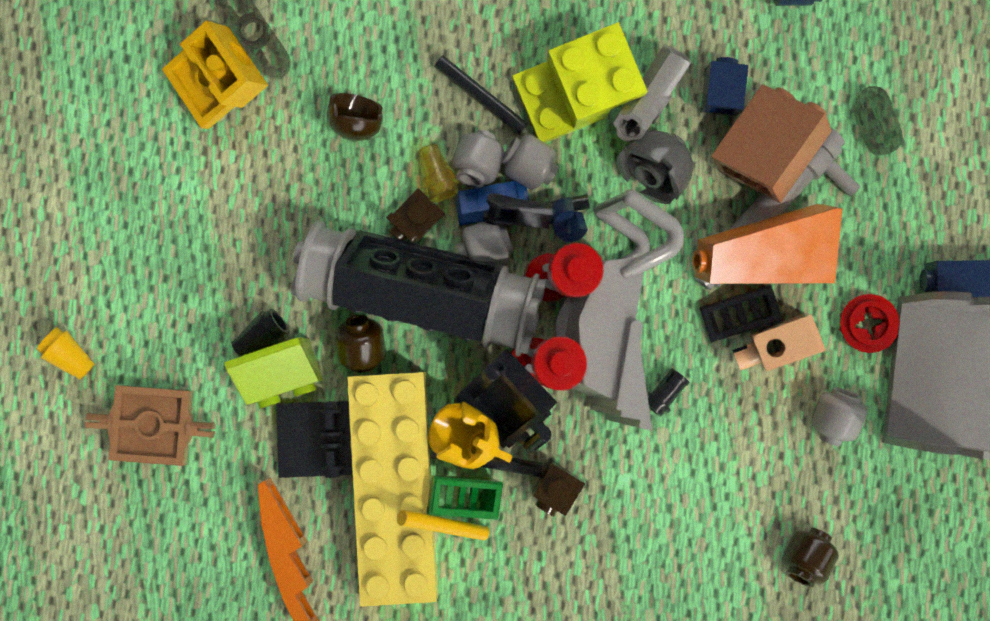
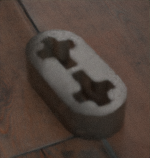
(885, 117)

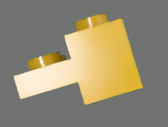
(213, 74)

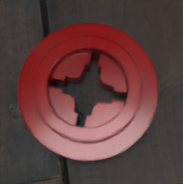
(882, 334)

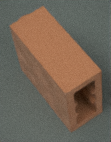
(772, 142)

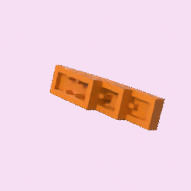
(282, 540)

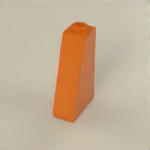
(775, 250)

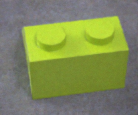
(275, 371)

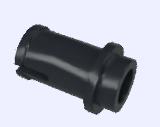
(666, 392)

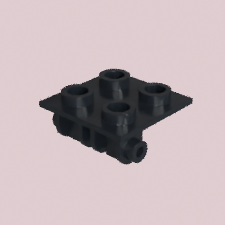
(314, 439)

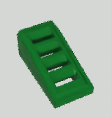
(489, 501)

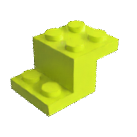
(579, 83)

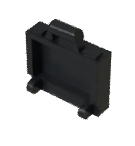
(512, 401)

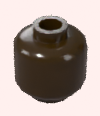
(360, 343)
(810, 557)

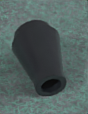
(264, 331)

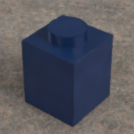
(724, 87)

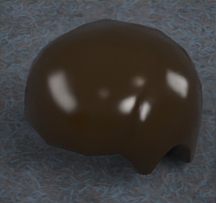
(354, 116)

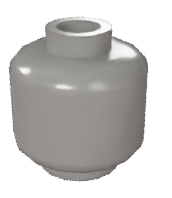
(477, 159)
(530, 161)
(486, 243)
(839, 416)

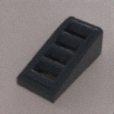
(736, 300)

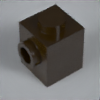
(557, 489)

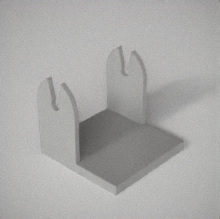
(941, 375)

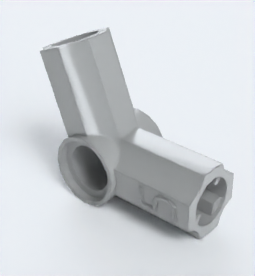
(660, 81)

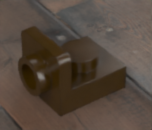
(414, 218)

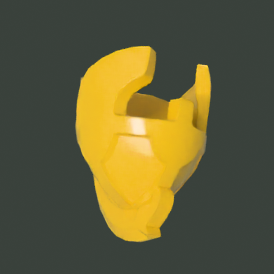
(465, 436)

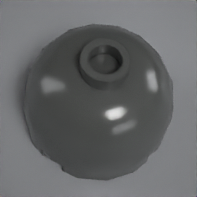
(659, 164)

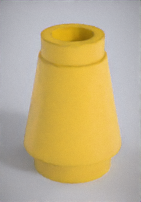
(65, 353)

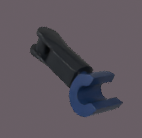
(566, 223)

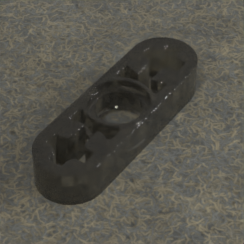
(238, 28)

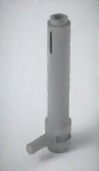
(822, 162)

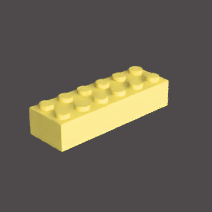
(390, 476)

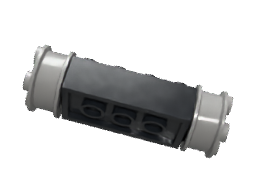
(418, 286)

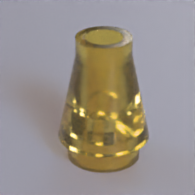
(437, 176)

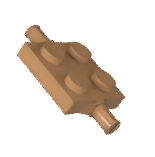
(150, 425)

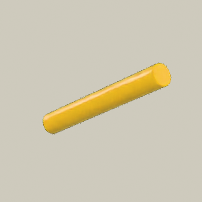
(442, 525)

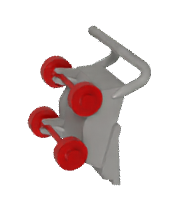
(597, 324)

